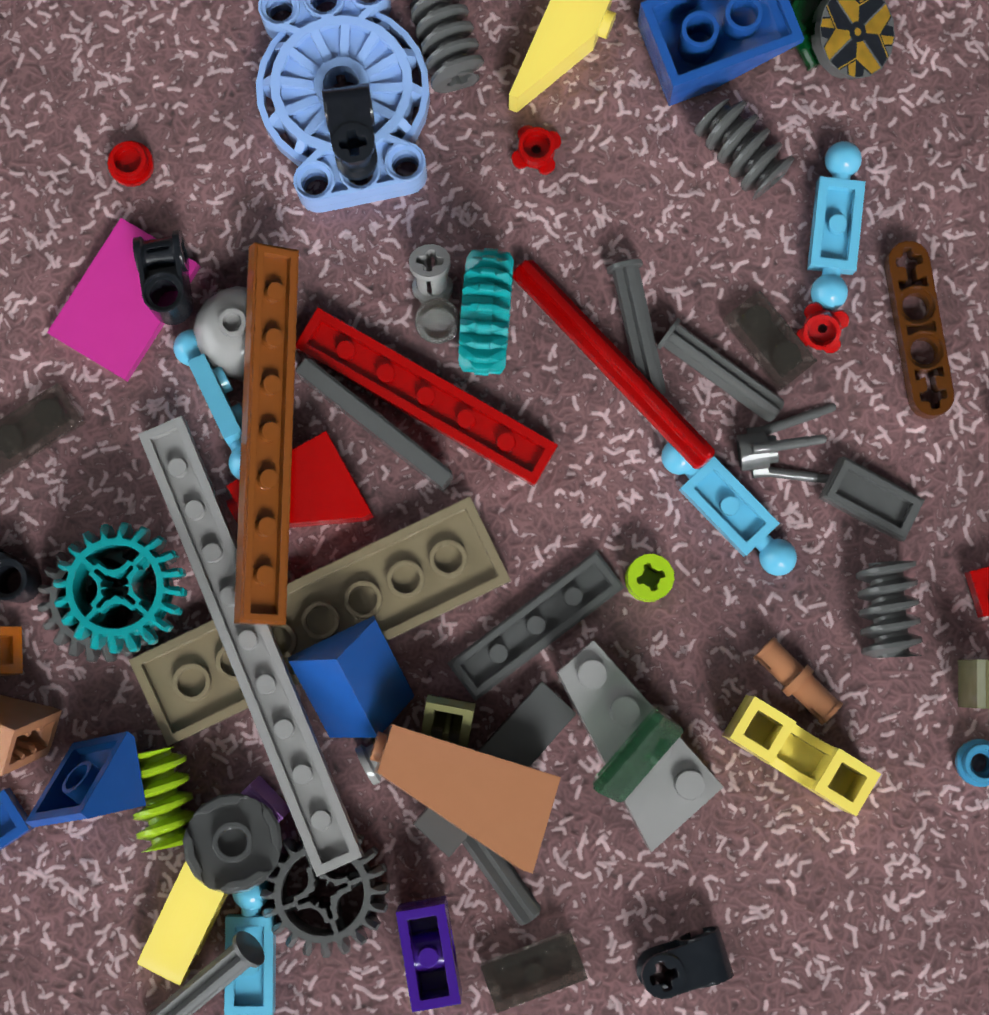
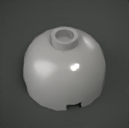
(221, 330)

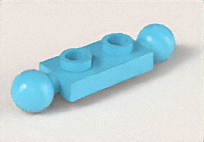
(836, 225)
(214, 386)
(732, 511)
(256, 987)

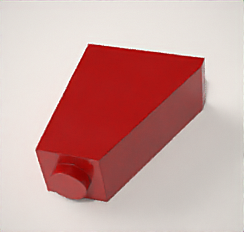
(320, 487)

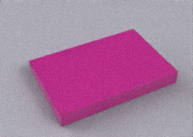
(107, 311)

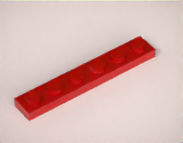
(426, 397)

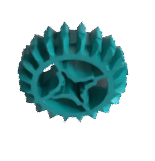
(485, 311)
(88, 563)

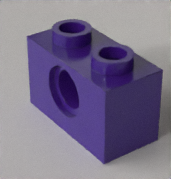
(429, 954)

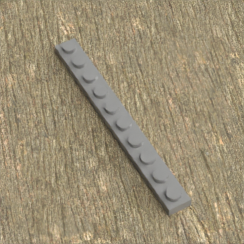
(251, 650)

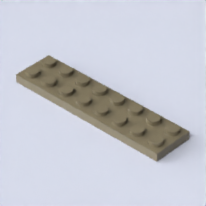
(396, 579)

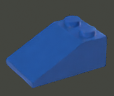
(713, 41)

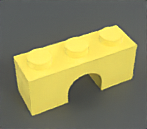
(801, 755)

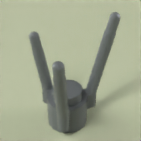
(758, 450)

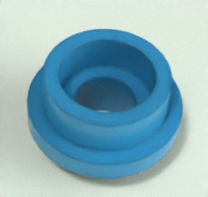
(963, 762)

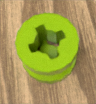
(641, 580)

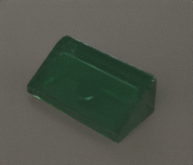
(637, 755)

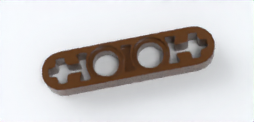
(925, 329)

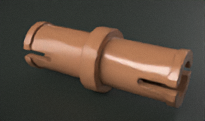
(798, 680)

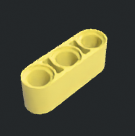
(181, 928)

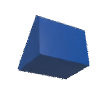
(353, 681)
(92, 781)

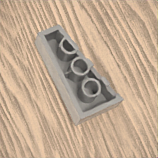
(610, 713)

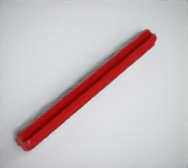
(613, 364)

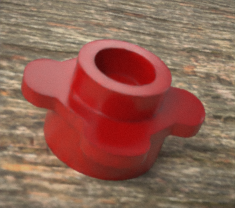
(536, 136)
(829, 339)

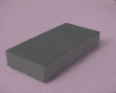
(871, 499)

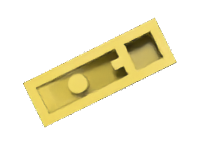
(561, 41)

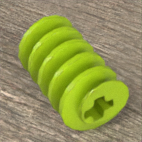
(163, 799)

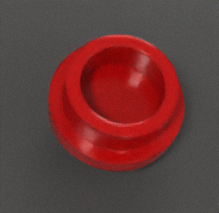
(130, 163)

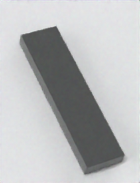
(375, 424)
(535, 625)
(518, 740)

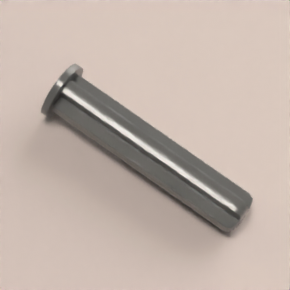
(637, 320)
(722, 372)
(504, 881)
(213, 978)

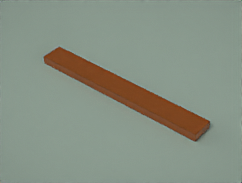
(266, 436)

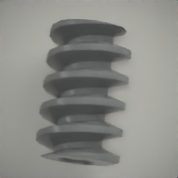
(445, 43)
(743, 147)
(888, 609)

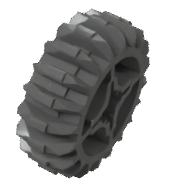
(66, 633)
(331, 913)

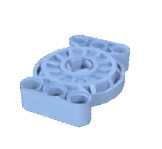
(305, 58)

